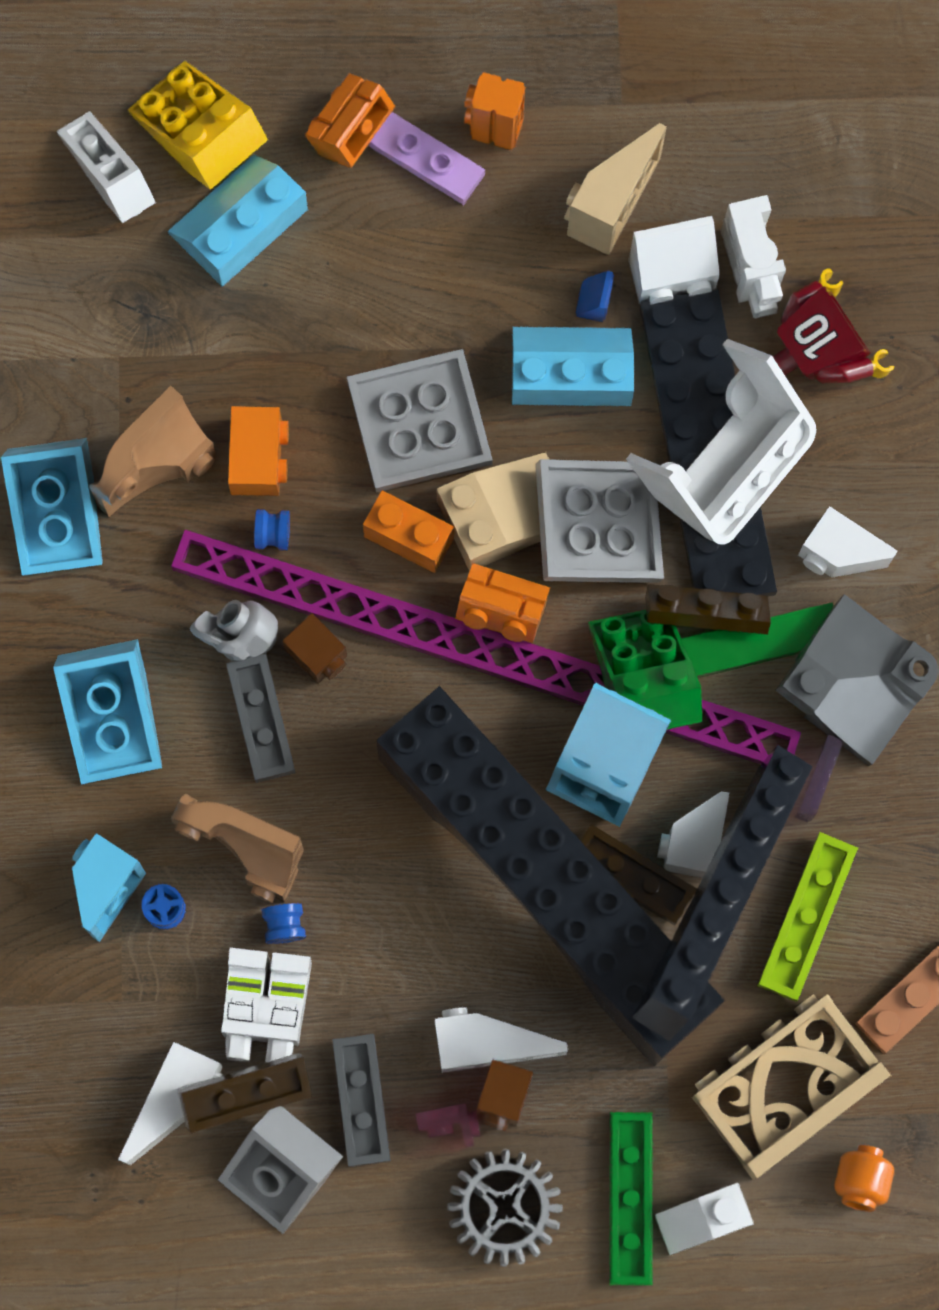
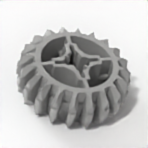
(526, 1178)

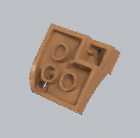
(153, 450)
(262, 848)

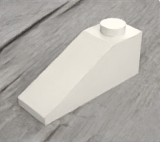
(107, 167)
(476, 1039)
(163, 1108)

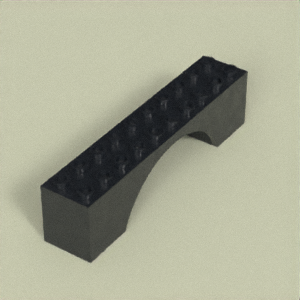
(540, 861)

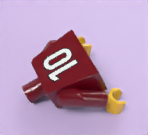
(823, 338)

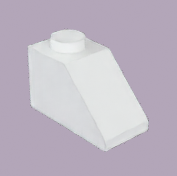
(843, 547)
(694, 838)
(703, 1219)

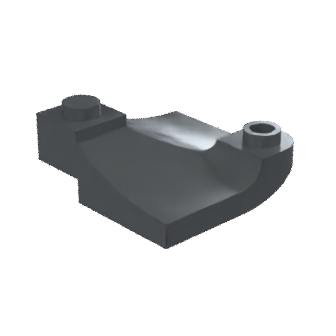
(858, 679)

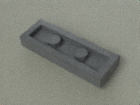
(260, 718)
(361, 1100)

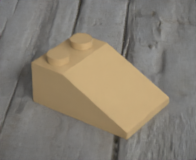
(611, 191)
(493, 510)

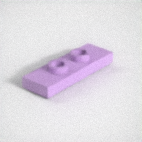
(427, 158)

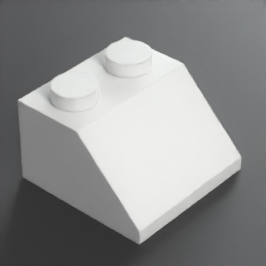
(675, 260)

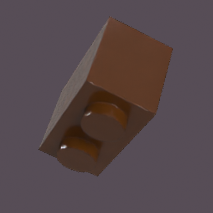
(503, 1095)

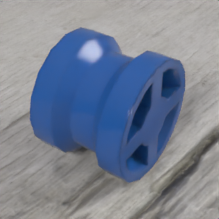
(272, 529)
(161, 899)
(283, 923)

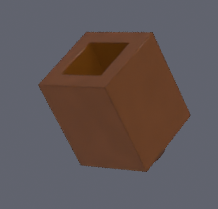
(316, 649)

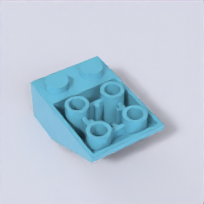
(607, 754)

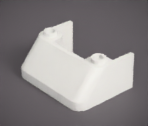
(745, 457)

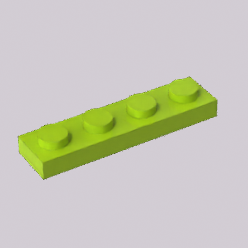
(807, 917)

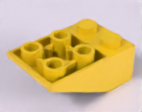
(199, 124)

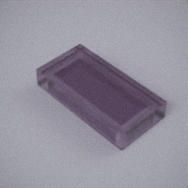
(819, 779)

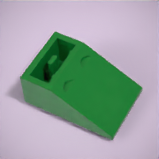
(648, 666)

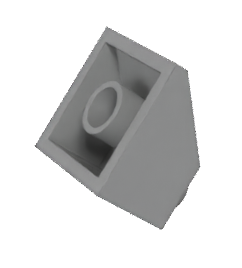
(279, 1167)

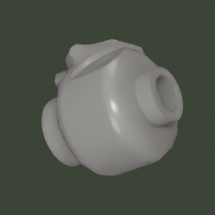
(238, 630)

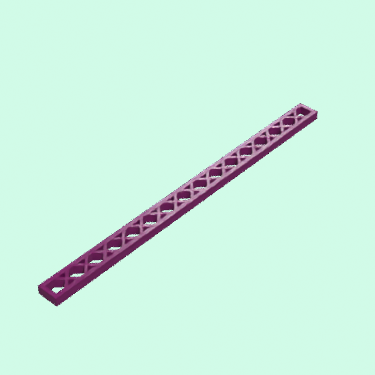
(433, 648)

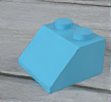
(103, 883)

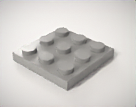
(419, 420)
(597, 523)

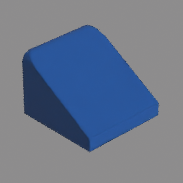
(595, 296)

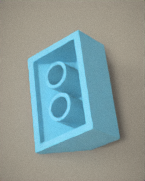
(240, 218)
(572, 366)

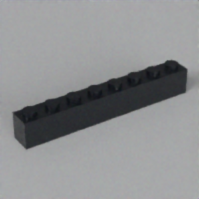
(722, 894)

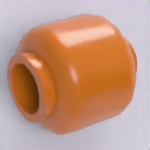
(864, 1178)

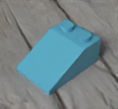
(52, 506)
(108, 711)

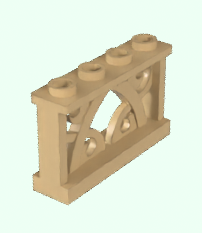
(847, 1082)

